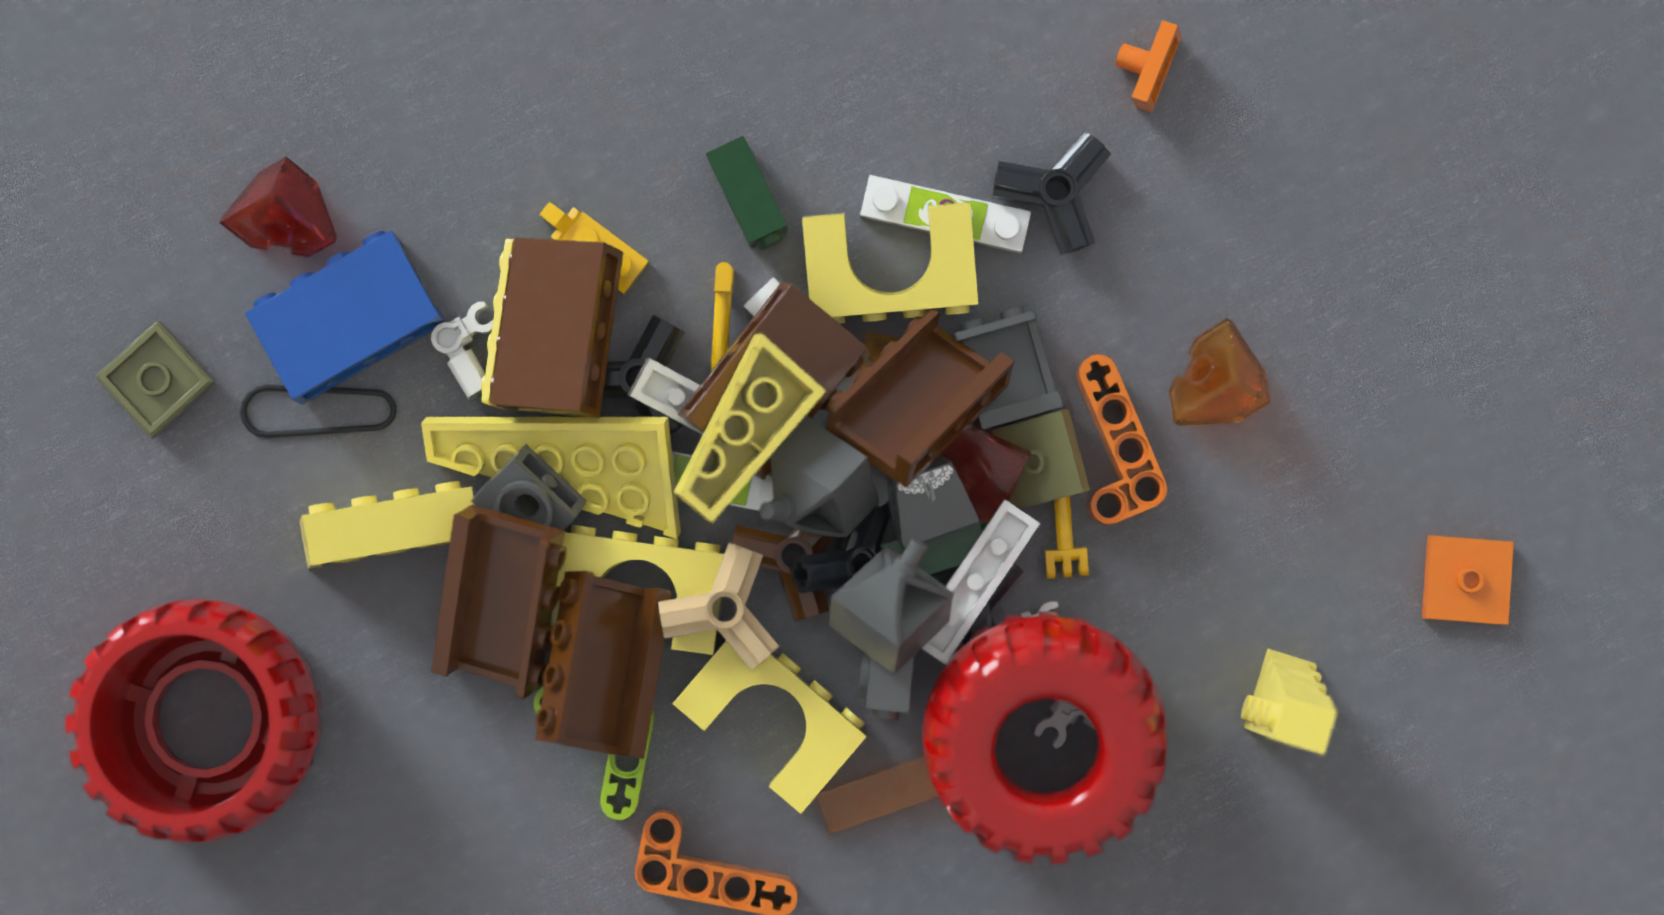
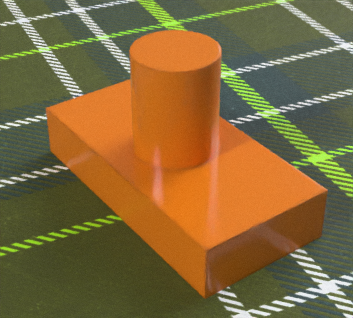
(1151, 64)

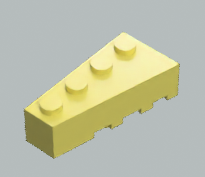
(748, 425)
(381, 526)
(1290, 703)

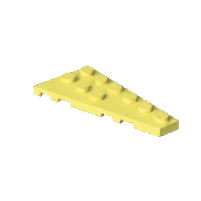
(611, 461)

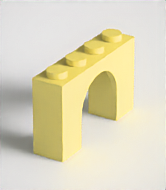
(946, 282)
(690, 570)
(828, 736)

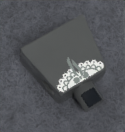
(930, 504)

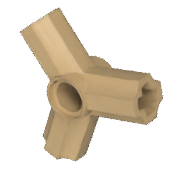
(743, 630)

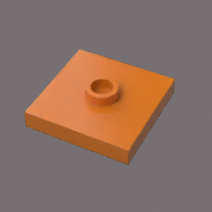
(1467, 579)

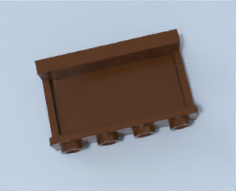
(556, 326)
(803, 334)
(916, 399)
(498, 598)
(602, 666)

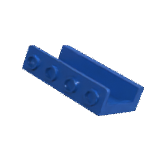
(344, 317)

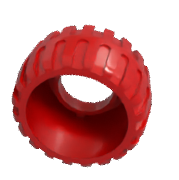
(1028, 663)
(122, 737)

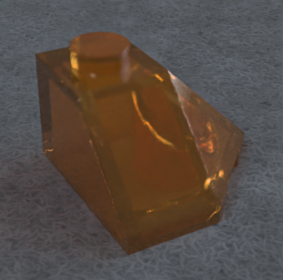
(1221, 380)

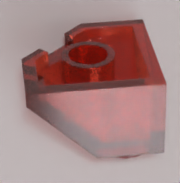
(282, 210)

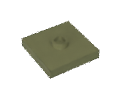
(155, 379)
(1054, 462)

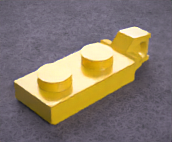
(581, 227)

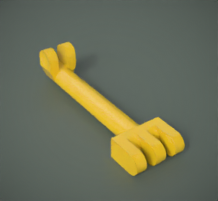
(722, 311)
(1065, 549)

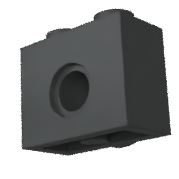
(531, 475)
(883, 690)

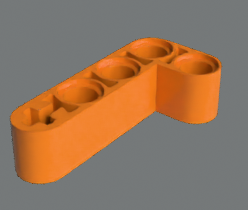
(1112, 436)
(717, 872)

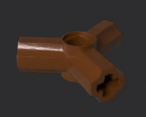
(771, 546)

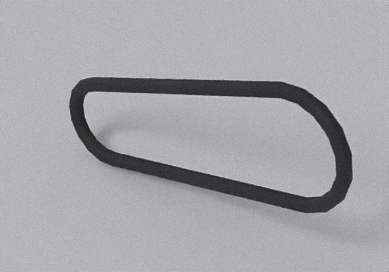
(268, 387)

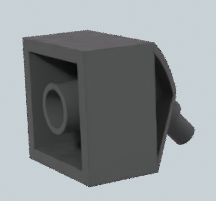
(819, 483)
(891, 607)

